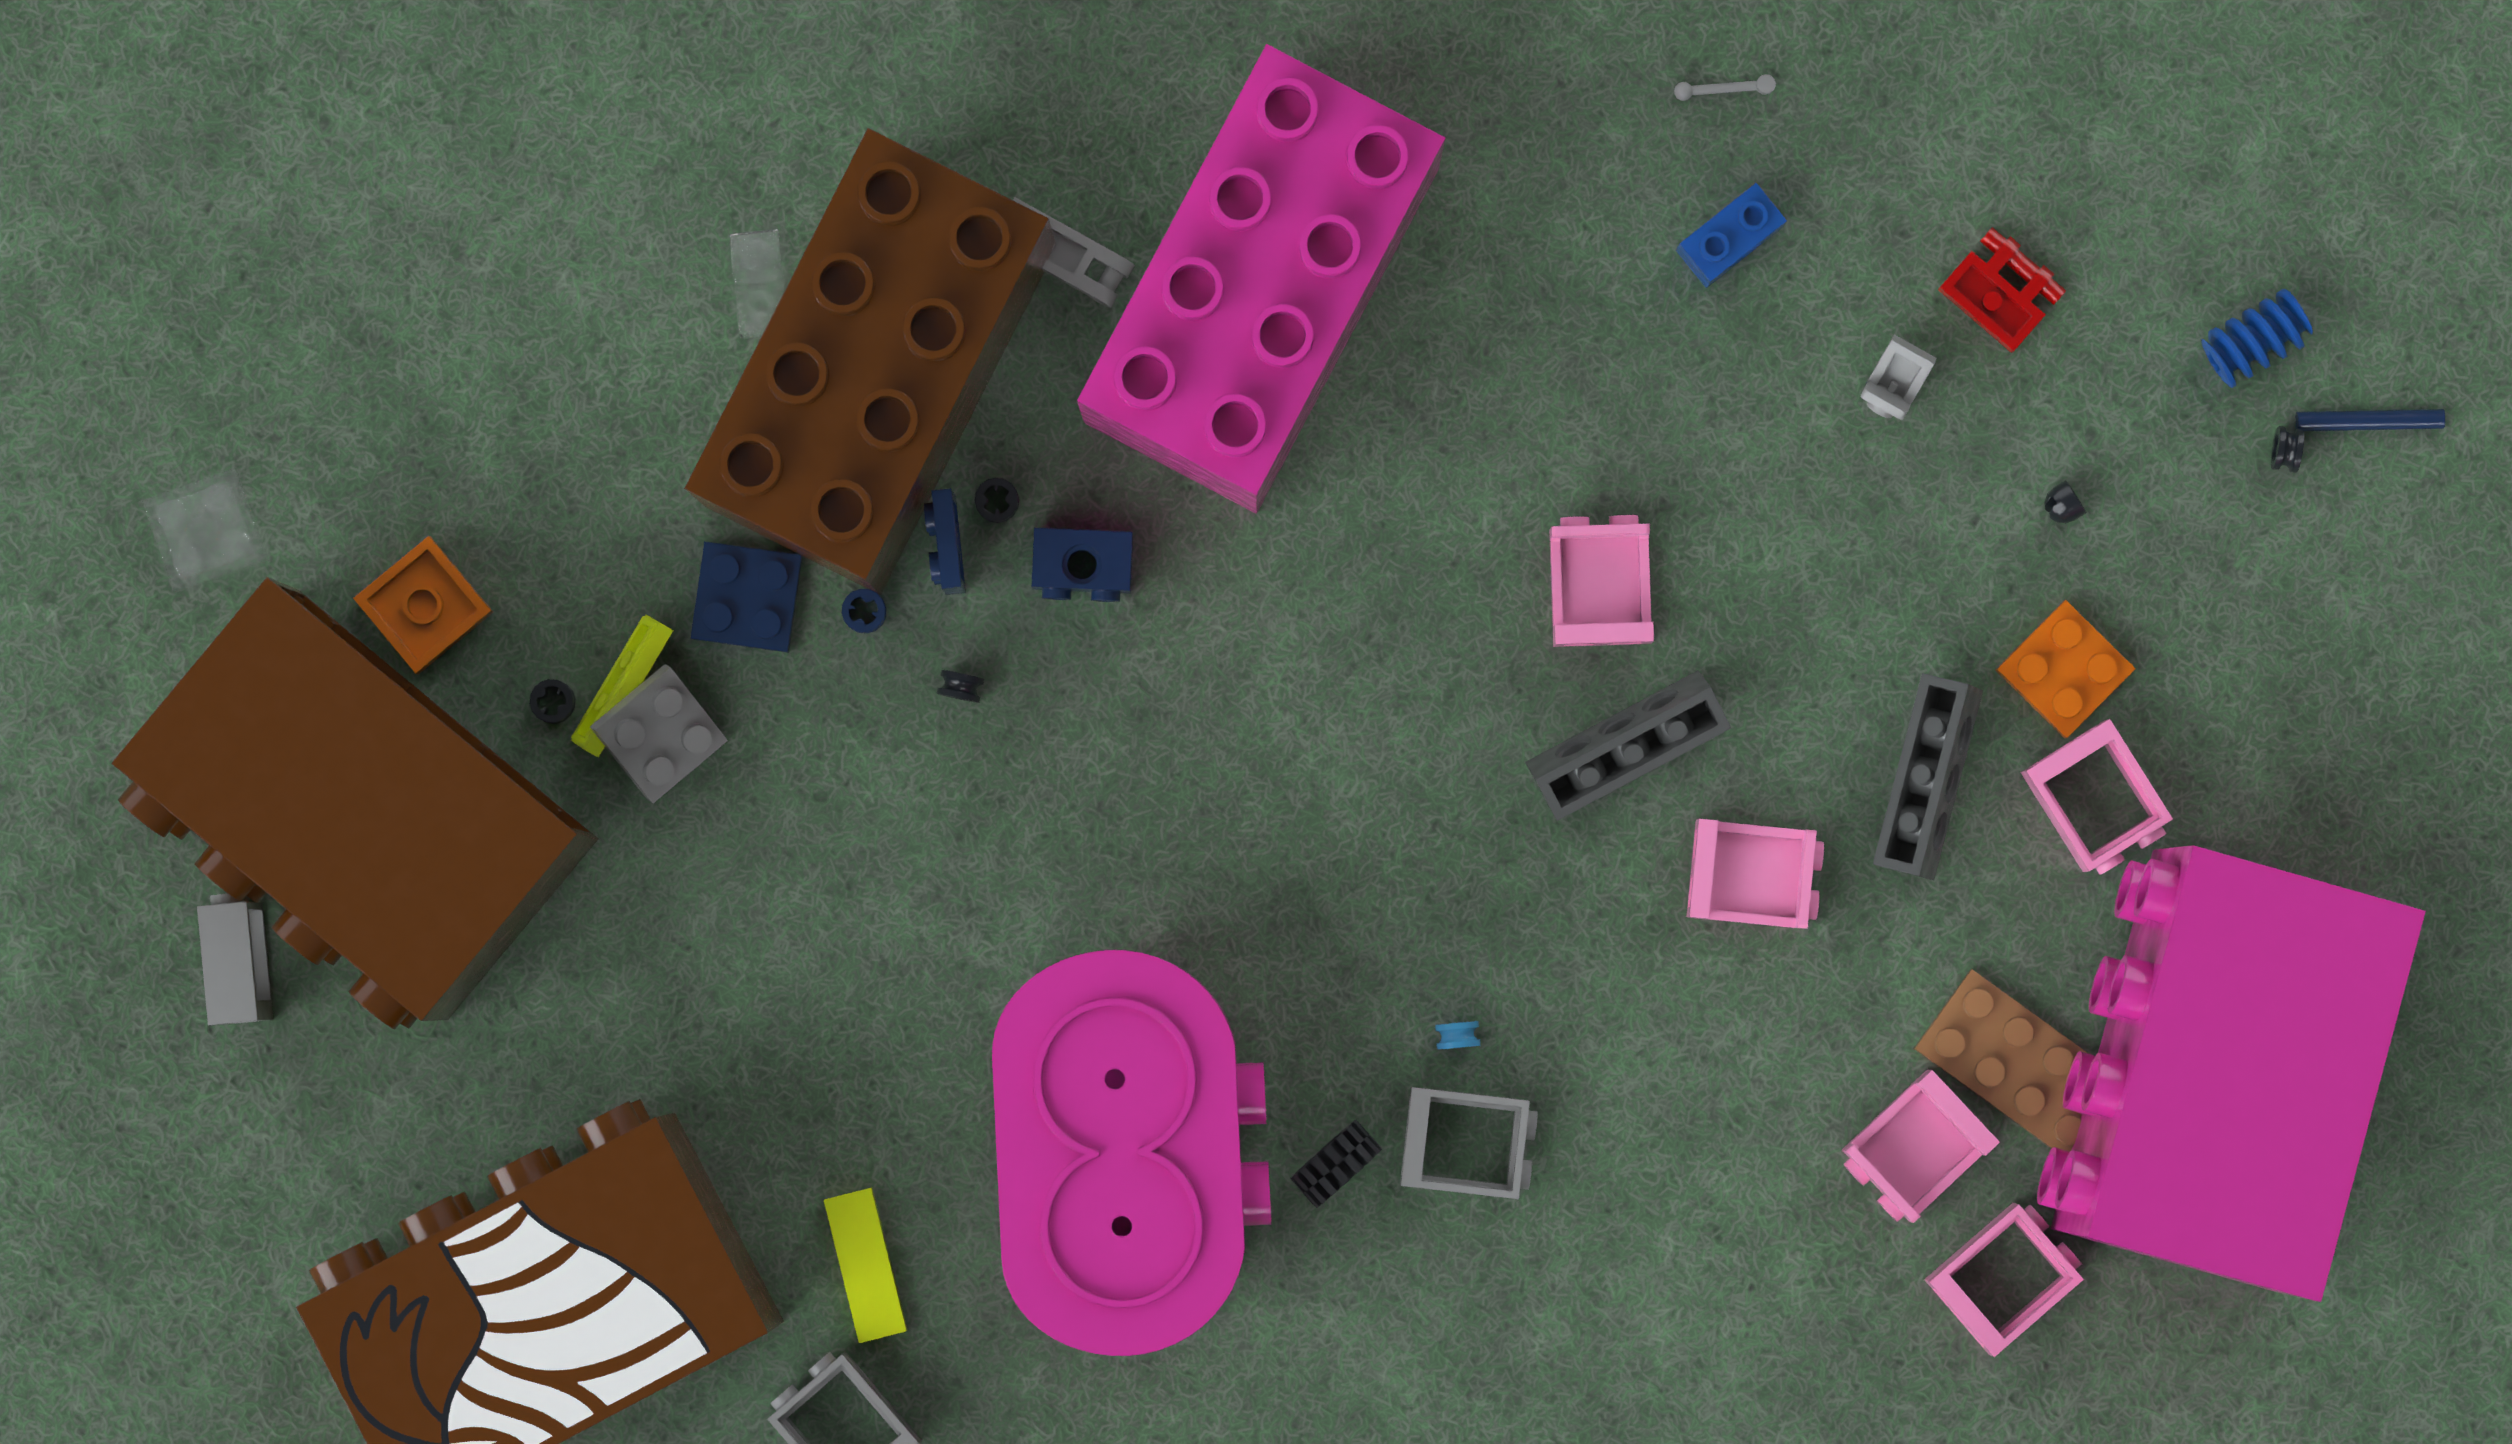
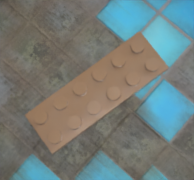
(2005, 1058)

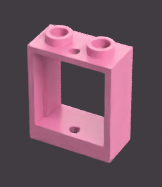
(2143, 833)
(2059, 1257)

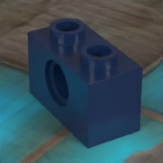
(1055, 549)

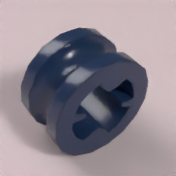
(859, 625)

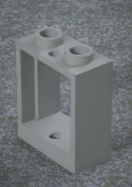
(234, 961)
(1415, 1140)
(822, 1373)

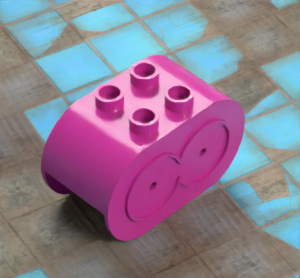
(1122, 1152)

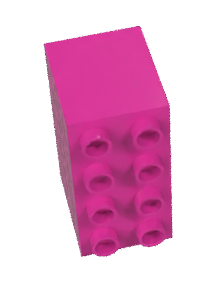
(1261, 278)
(2232, 1068)

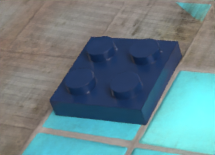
(943, 522)
(746, 597)

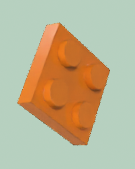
(423, 605)
(2065, 669)

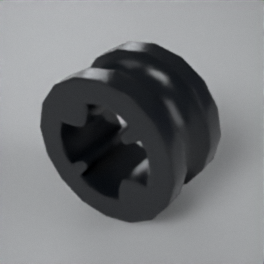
(2287, 449)
(981, 500)
(960, 686)
(541, 691)

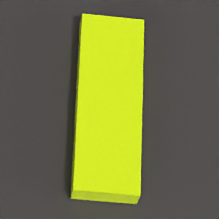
(623, 678)
(865, 1265)

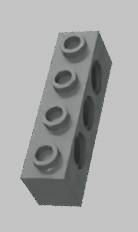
(1628, 745)
(1928, 776)

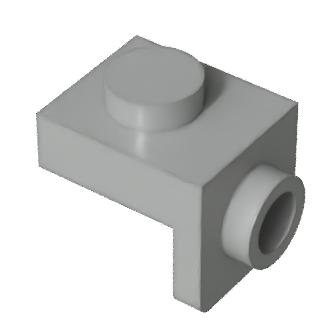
(1897, 378)

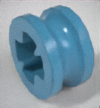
(1457, 1035)

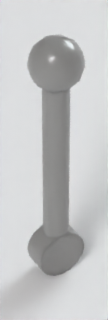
(1765, 85)

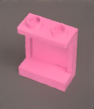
(1600, 582)
(1754, 874)
(1918, 1147)

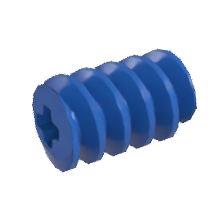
(2256, 336)

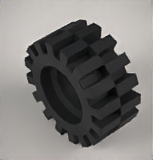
(1336, 1163)

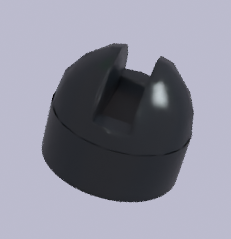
(2063, 504)

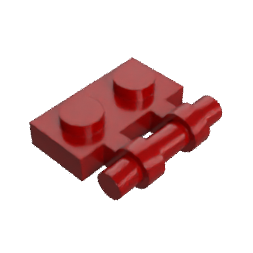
(1992, 300)

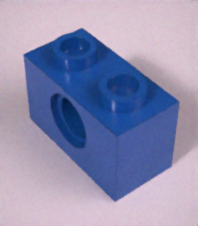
(1731, 235)

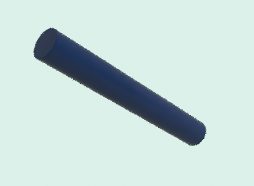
(2370, 420)

